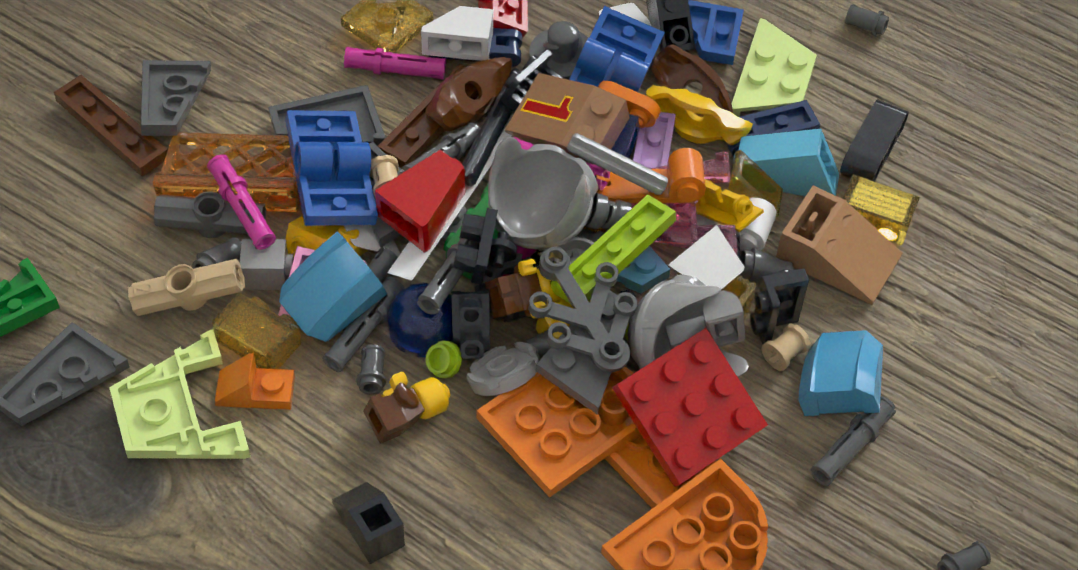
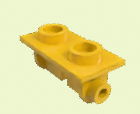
(727, 207)

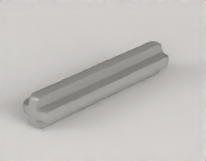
(617, 164)

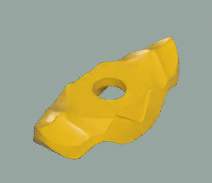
(715, 125)

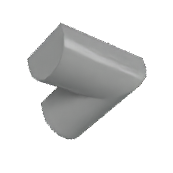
(721, 317)

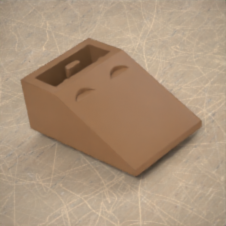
(838, 246)

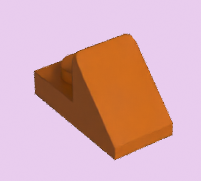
(254, 387)

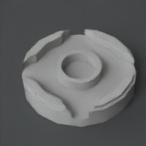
(503, 369)

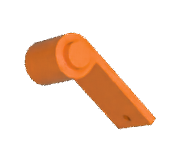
(684, 184)

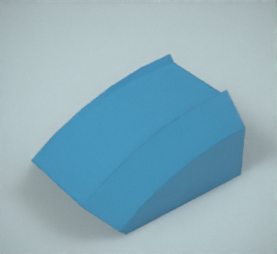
(330, 289)
(842, 374)

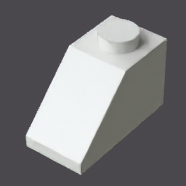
(459, 34)

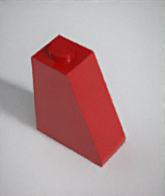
(422, 198)

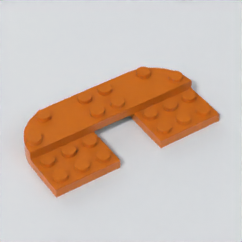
(698, 525)

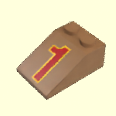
(562, 107)

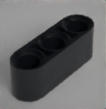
(874, 141)

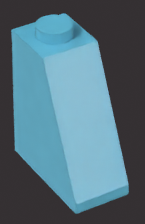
(794, 160)

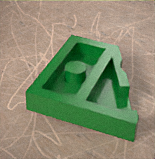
(24, 298)

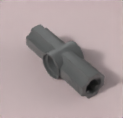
(205, 213)

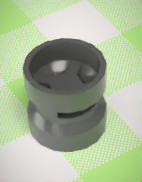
(606, 212)

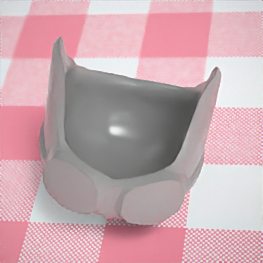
(539, 194)
(668, 304)

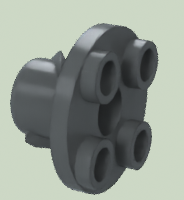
(564, 42)

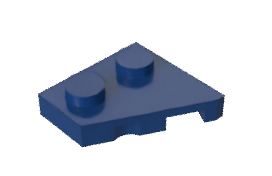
(715, 31)

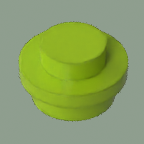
(444, 359)

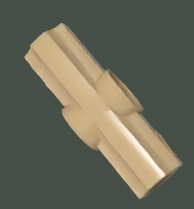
(186, 287)

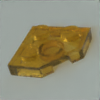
(388, 23)

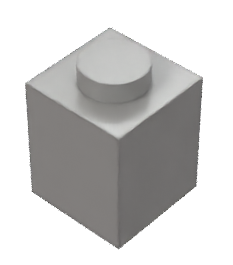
(266, 267)

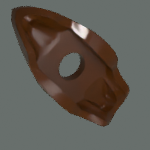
(678, 68)
(453, 107)

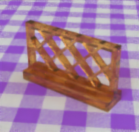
(277, 193)

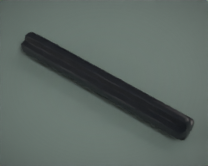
(487, 137)

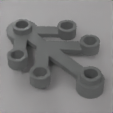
(583, 313)

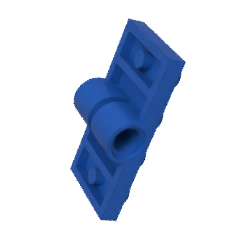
(617, 51)
(331, 168)

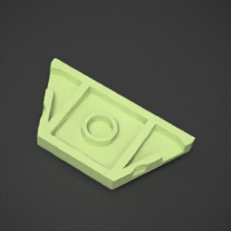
(774, 71)

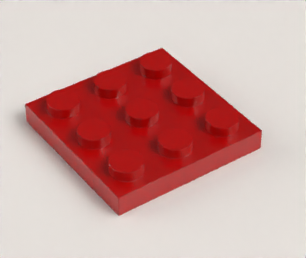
(690, 407)

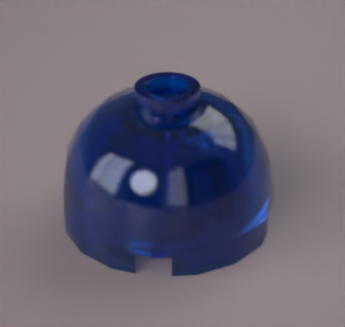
(412, 327)

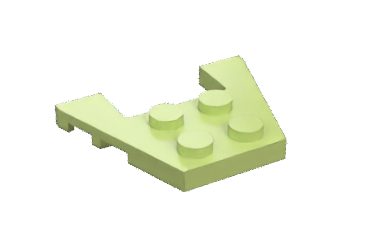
(159, 413)

